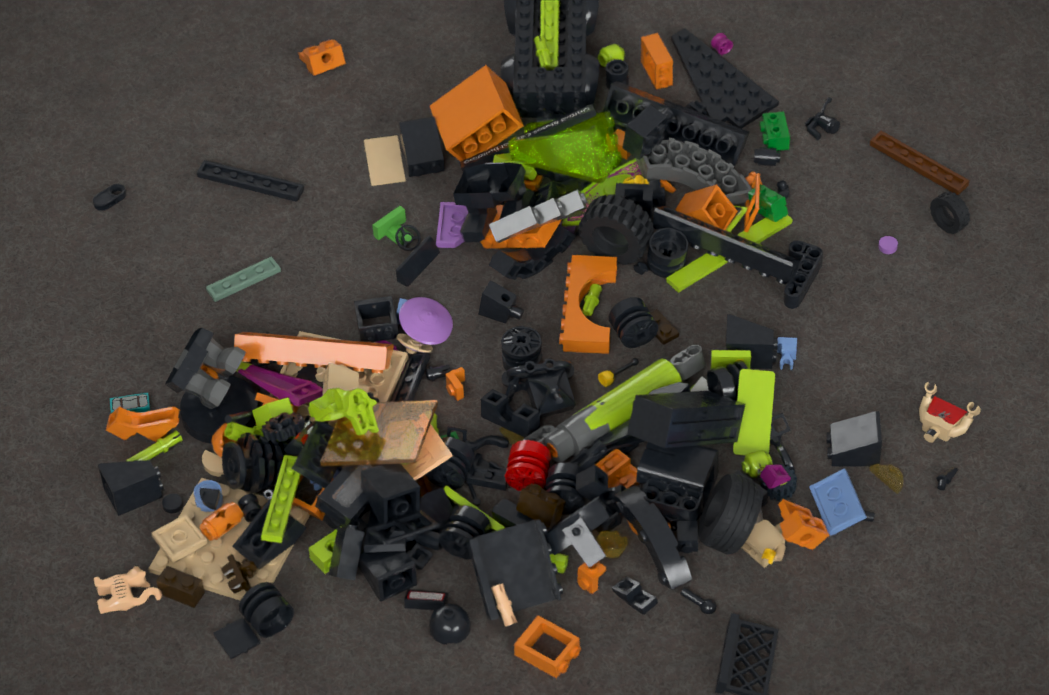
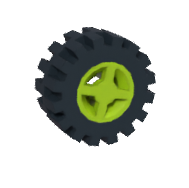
(784, 490)

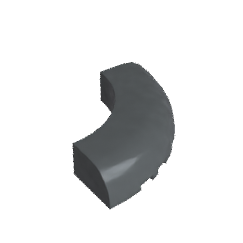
(695, 168)

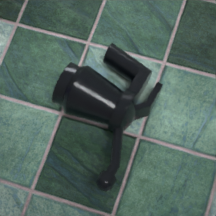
(827, 123)

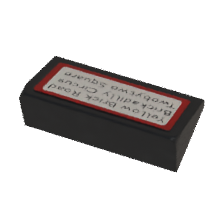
(424, 599)

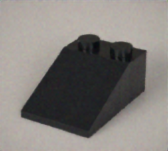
(262, 551)

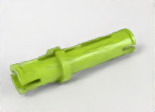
(160, 446)

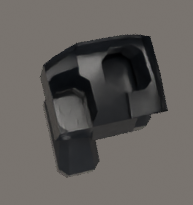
(483, 189)

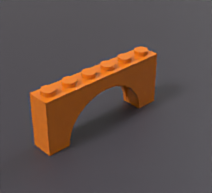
(580, 332)

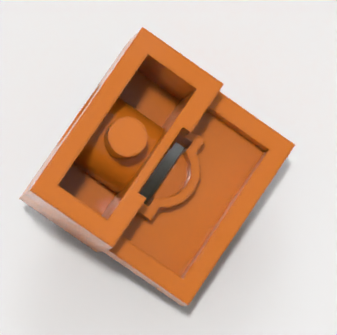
(313, 57)
(801, 526)

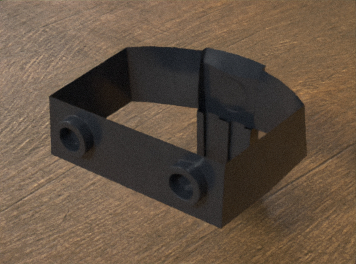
(577, 531)

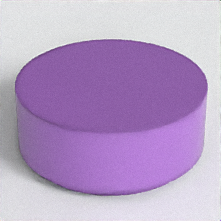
(888, 245)

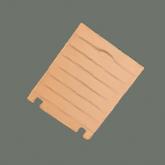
(431, 455)

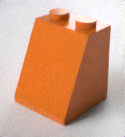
(708, 206)

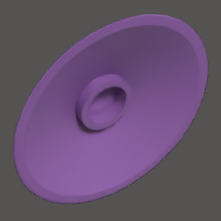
(425, 320)

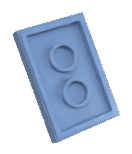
(837, 502)

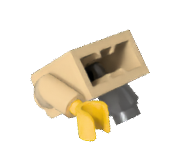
(765, 542)

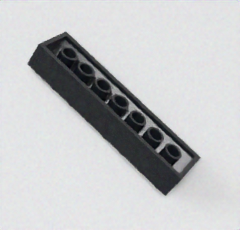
(686, 125)
(727, 244)

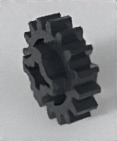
(283, 426)

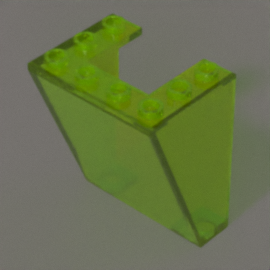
(579, 151)

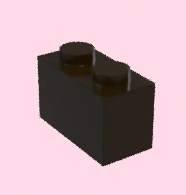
(540, 505)
(180, 586)

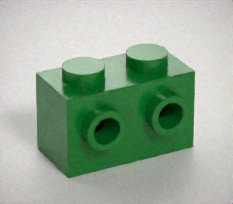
(775, 131)

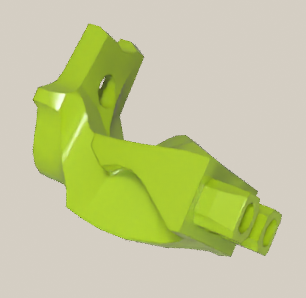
(346, 403)

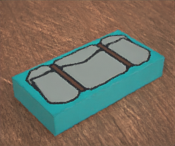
(135, 403)

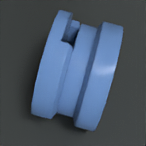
(210, 485)

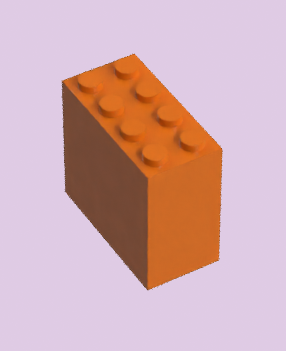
(476, 114)

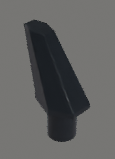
(946, 477)

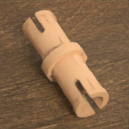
(503, 605)

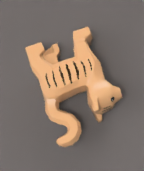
(120, 588)

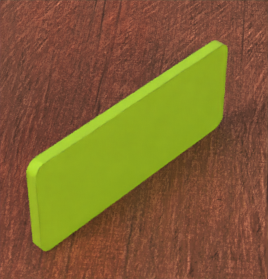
(757, 394)

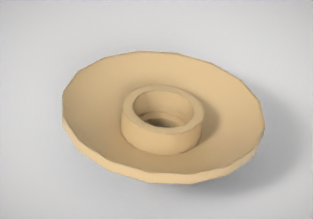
(413, 346)

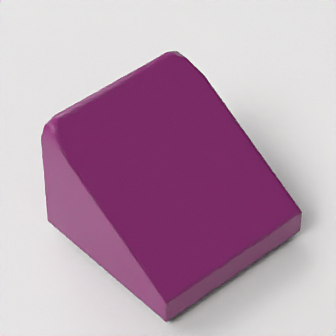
(774, 475)

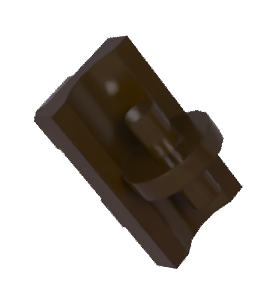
(241, 572)

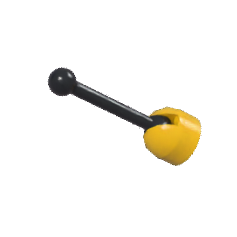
(606, 377)

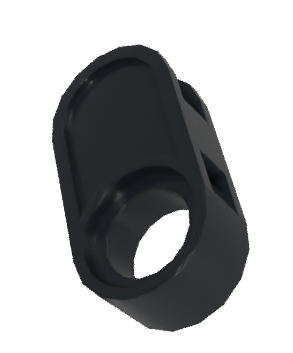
(106, 198)

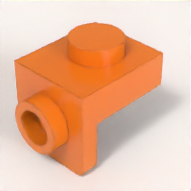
(453, 383)
(588, 577)

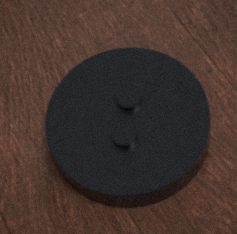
(204, 422)

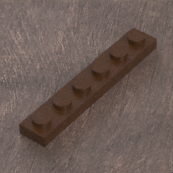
(919, 163)

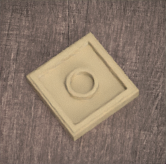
(179, 538)

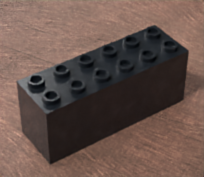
(686, 419)

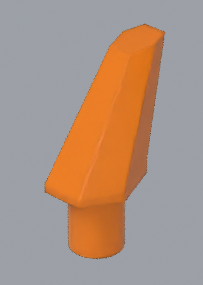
(667, 186)

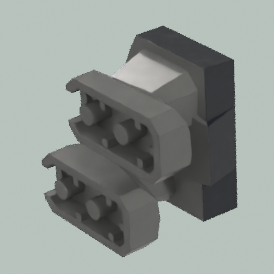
(204, 351)

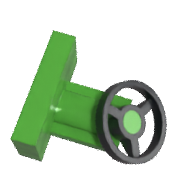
(391, 227)

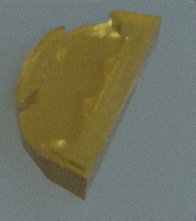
(889, 475)

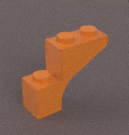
(149, 424)

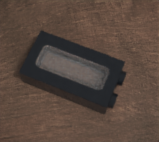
(344, 497)

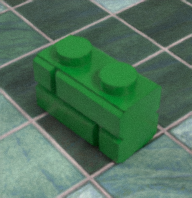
(770, 203)

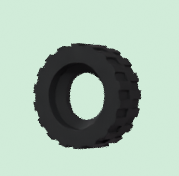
(943, 218)

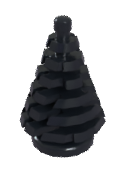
(252, 462)

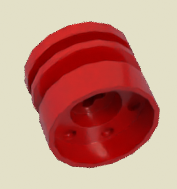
(527, 464)

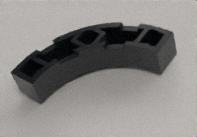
(531, 261)
(656, 535)

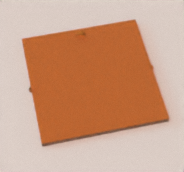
(399, 438)

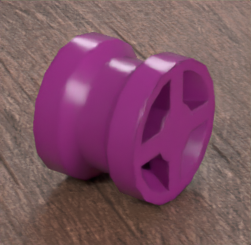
(721, 43)

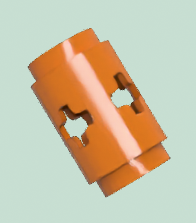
(223, 518)

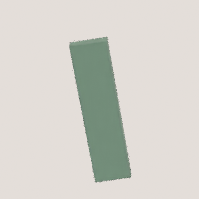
(243, 279)

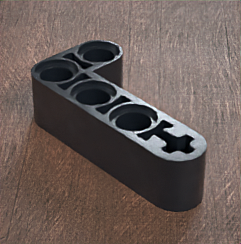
(805, 273)

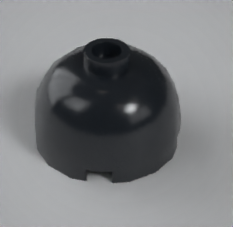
(449, 624)

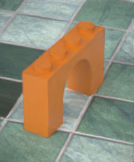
(533, 238)

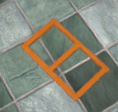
(749, 204)

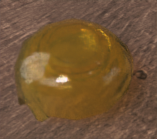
(612, 543)

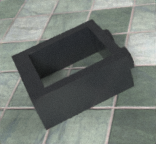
(383, 307)

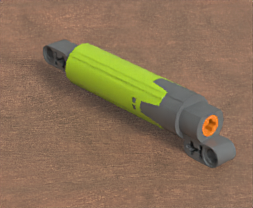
(615, 406)

